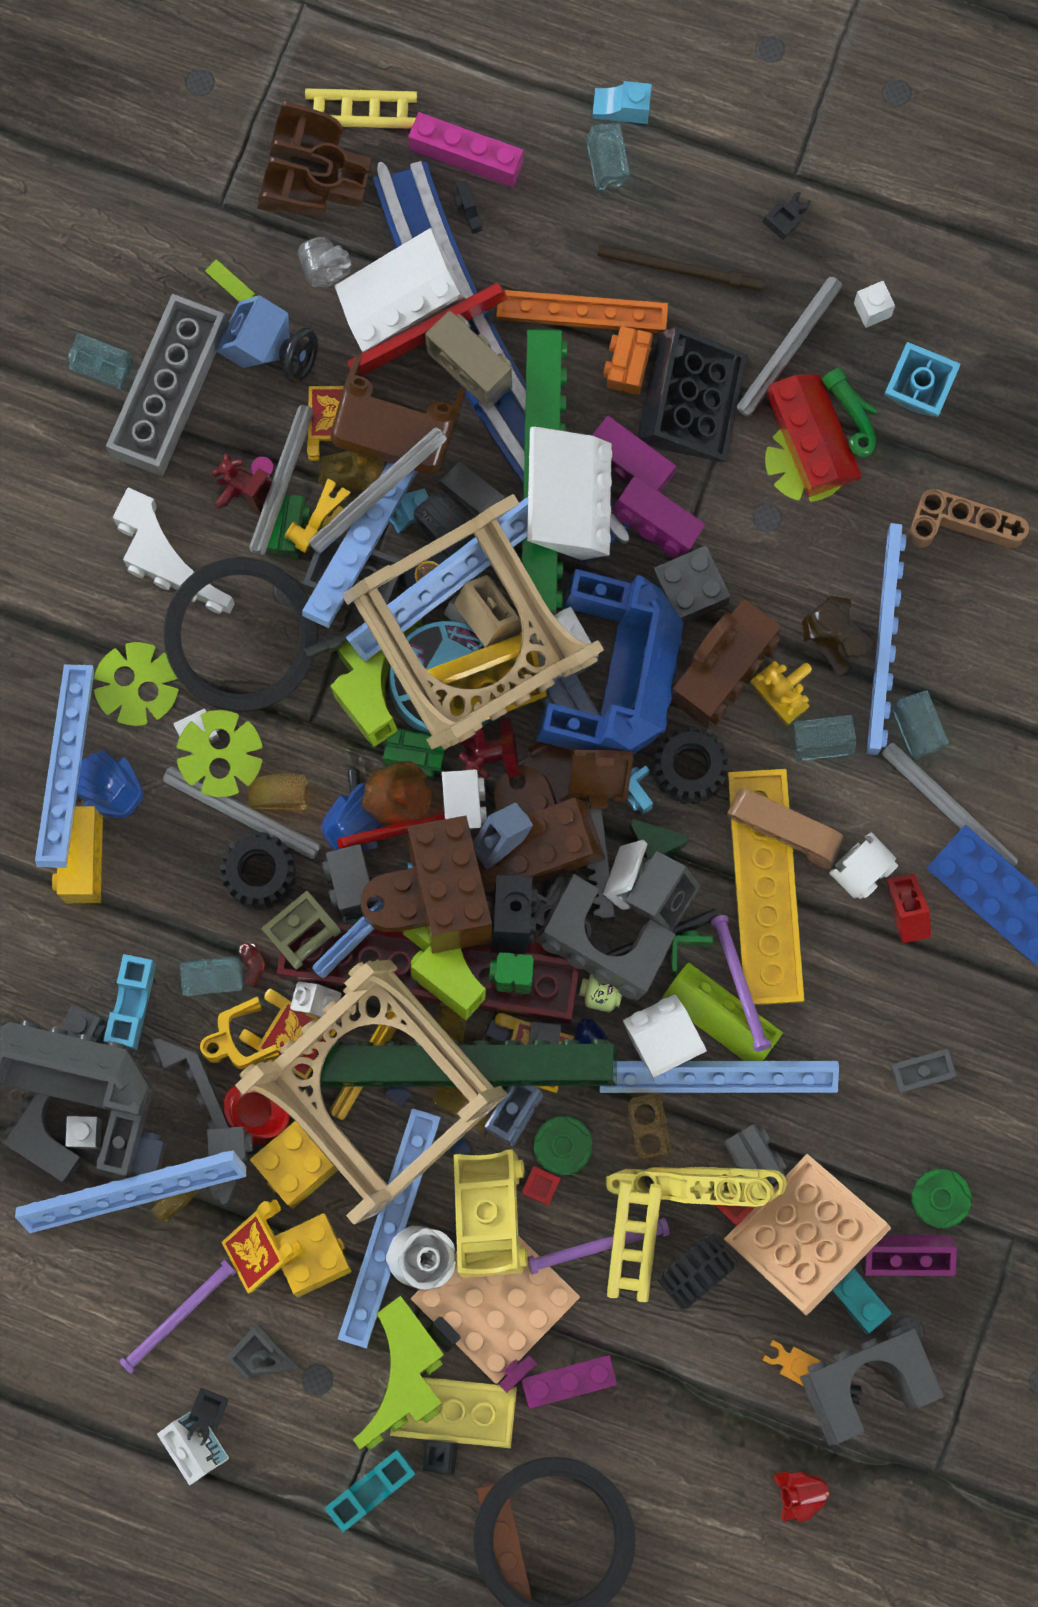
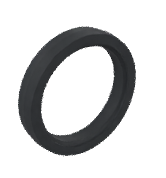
(176, 655)
(555, 1466)

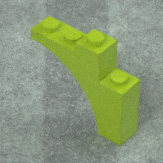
(364, 691)
(445, 975)
(407, 1392)

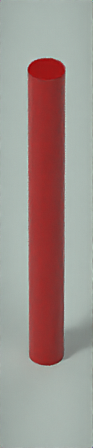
(385, 832)

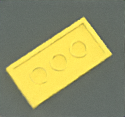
(468, 1414)

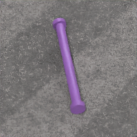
(720, 923)
(588, 1249)
(177, 1316)

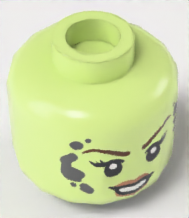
(599, 995)

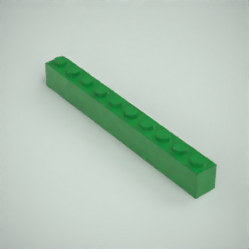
(543, 410)

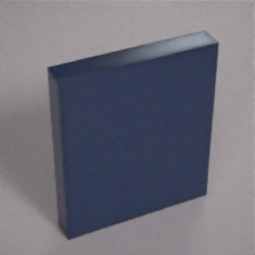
(497, 1032)
(398, 1095)
(460, 1147)

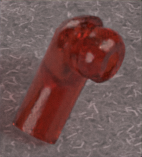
(254, 961)

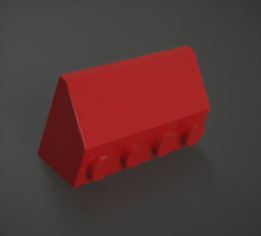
(813, 433)

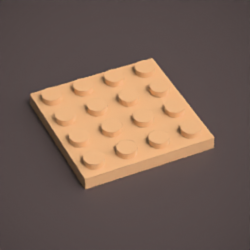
(808, 1235)
(499, 1313)

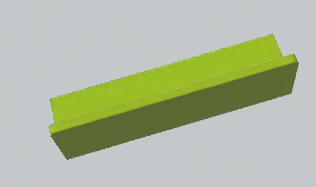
(719, 1013)

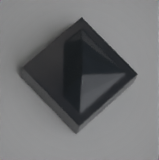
(443, 1334)
(440, 1456)

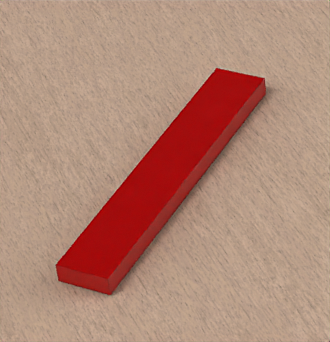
(415, 335)

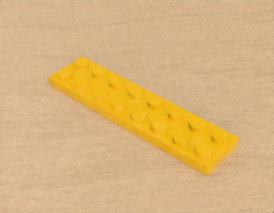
(766, 898)

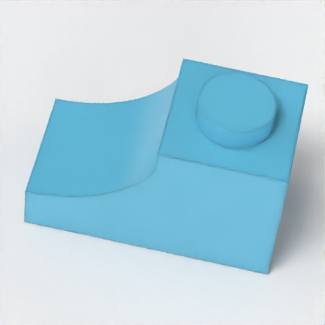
(623, 103)

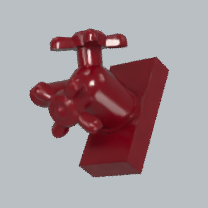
(239, 481)
(492, 750)

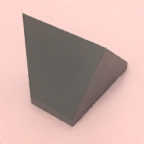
(260, 1355)

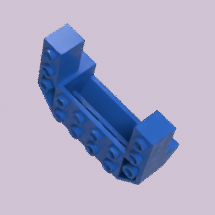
(638, 671)

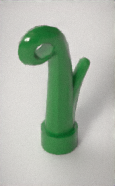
(855, 406)

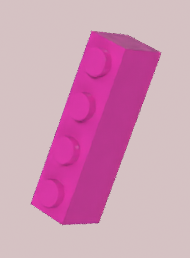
(466, 149)

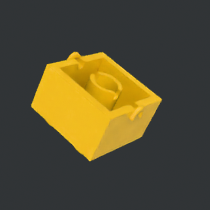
(293, 1165)
(321, 1256)

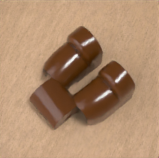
(315, 138)

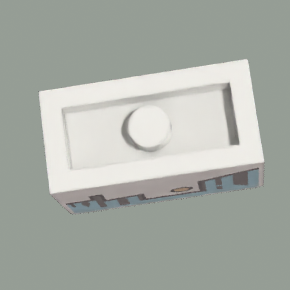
(190, 1456)

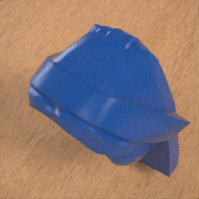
(109, 785)
(349, 818)

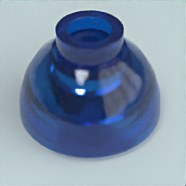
(587, 1031)

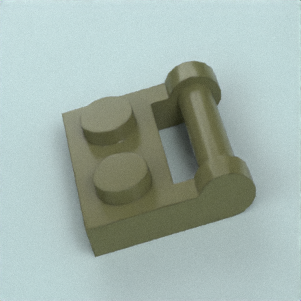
(294, 922)

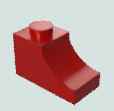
(909, 908)

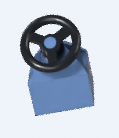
(261, 335)

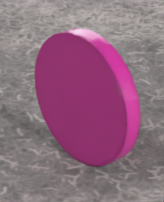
(263, 463)

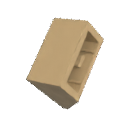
(488, 611)

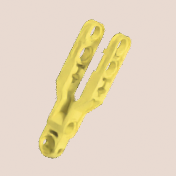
(696, 1184)

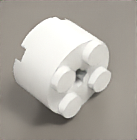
(864, 866)
(434, 1248)

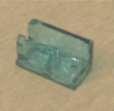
(607, 155)
(99, 361)
(920, 724)
(824, 737)
(211, 975)

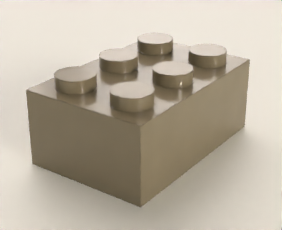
(469, 359)

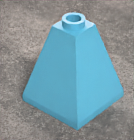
(921, 380)

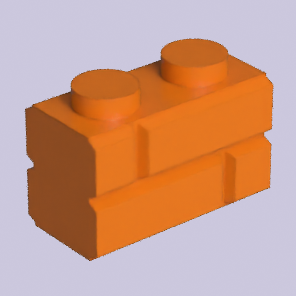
(629, 360)

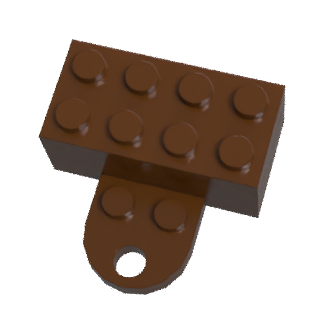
(724, 662)
(560, 836)
(438, 892)

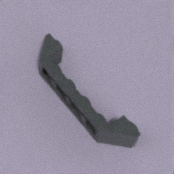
(173, 1056)

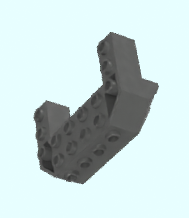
(83, 1074)

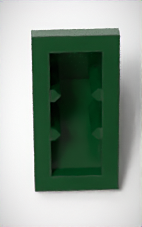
(658, 838)

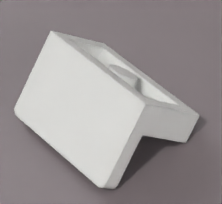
(625, 872)

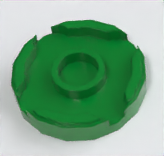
(563, 1145)
(941, 1198)

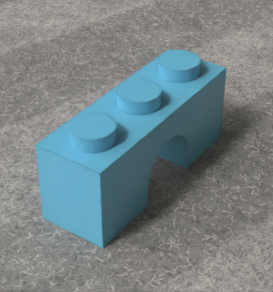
(134, 989)

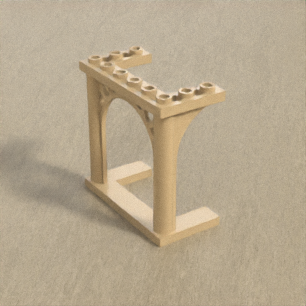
(559, 648)
(281, 1085)

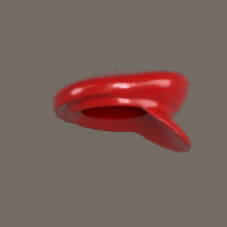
(256, 1113)

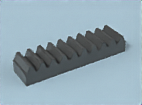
(600, 873)

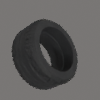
(440, 516)

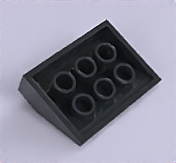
(692, 395)

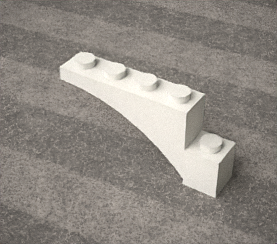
(152, 553)

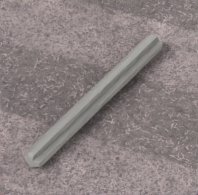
(789, 346)
(281, 480)
(377, 490)
(941, 798)
(245, 815)

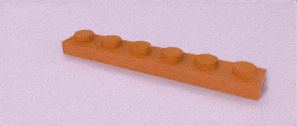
(583, 311)

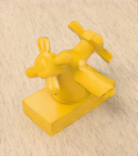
(780, 691)

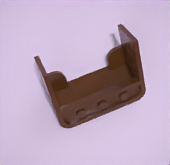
(388, 429)

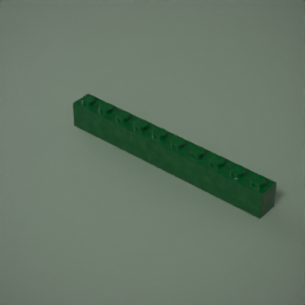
(500, 1064)

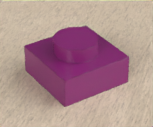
(516, 1372)

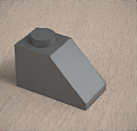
(227, 1140)

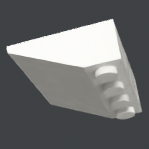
(399, 291)
(569, 493)

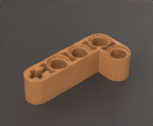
(970, 525)
(787, 826)

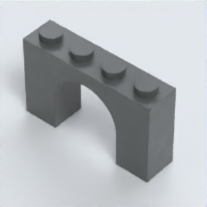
(566, 936)
(34, 1141)
(830, 1384)

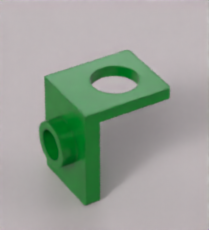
(689, 938)

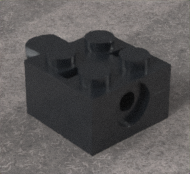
(513, 914)

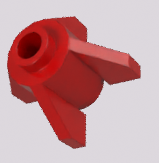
(801, 1495)

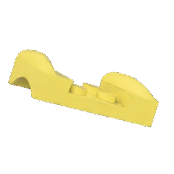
(488, 1214)

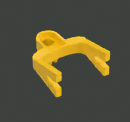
(319, 517)
(223, 1041)

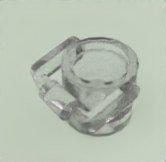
(323, 262)

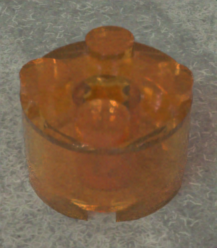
(397, 793)

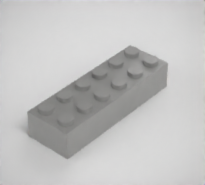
(167, 385)

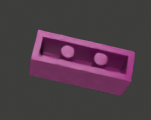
(634, 456)
(657, 518)
(911, 1256)
(569, 1381)

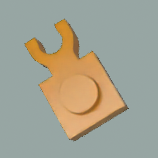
(793, 1363)

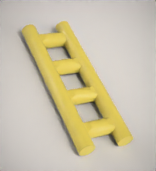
(374, 98)
(642, 1256)

